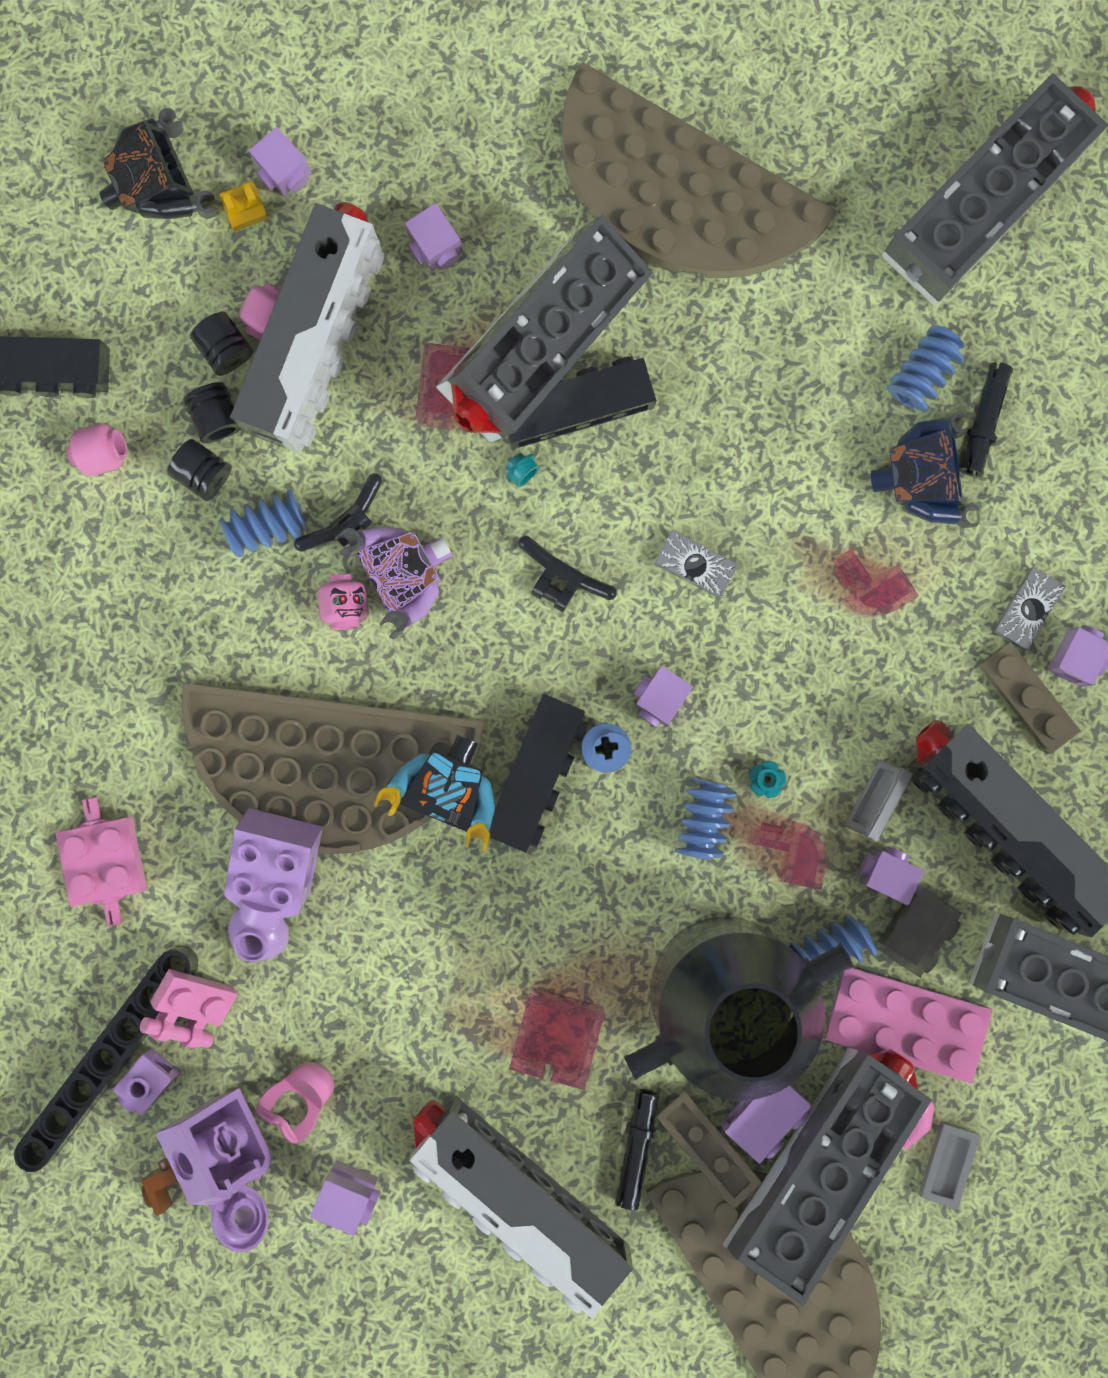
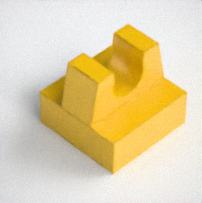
(243, 206)

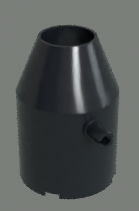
(707, 966)

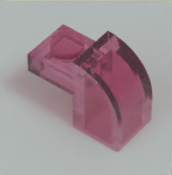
(875, 596)
(803, 850)

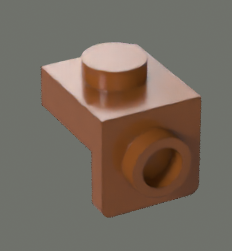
(154, 1187)

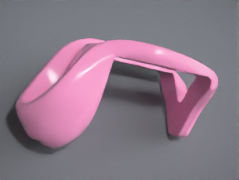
(311, 1082)

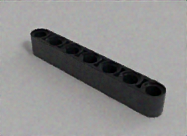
(94, 1070)

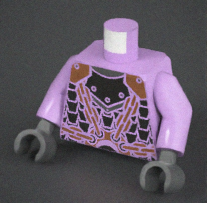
(399, 570)

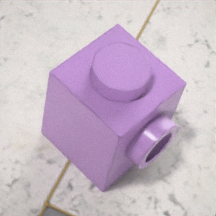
(280, 163)
(433, 239)
(1081, 656)
(661, 696)
(890, 874)
(145, 1082)

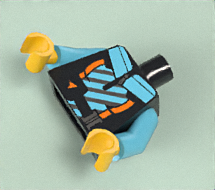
(445, 790)

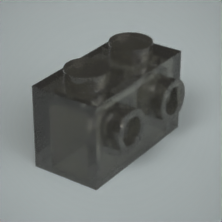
(919, 932)

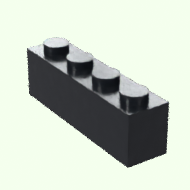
(53, 366)
(589, 401)
(535, 772)

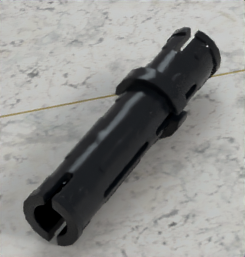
(982, 433)
(639, 1133)

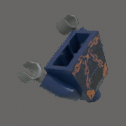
(927, 473)

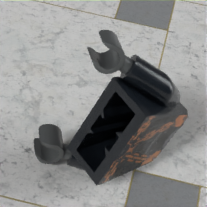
(148, 173)

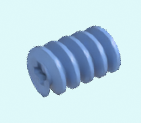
(925, 368)
(264, 524)
(618, 757)
(706, 820)
(852, 937)

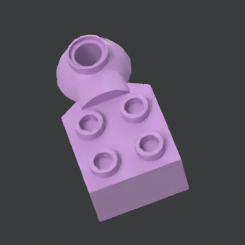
(268, 880)
(213, 1158)

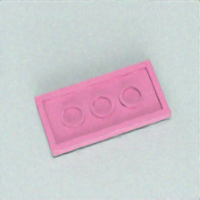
(915, 1022)

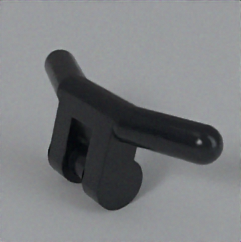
(353, 518)
(557, 567)

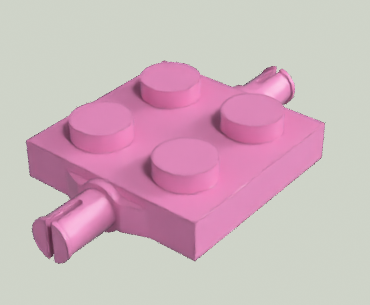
(101, 861)

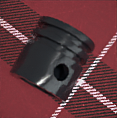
(221, 343)
(211, 412)
(199, 469)

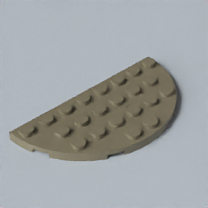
(678, 190)
(313, 759)
(826, 1338)

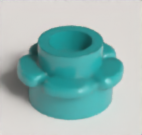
(521, 469)
(757, 776)

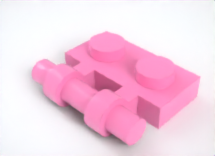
(190, 998)

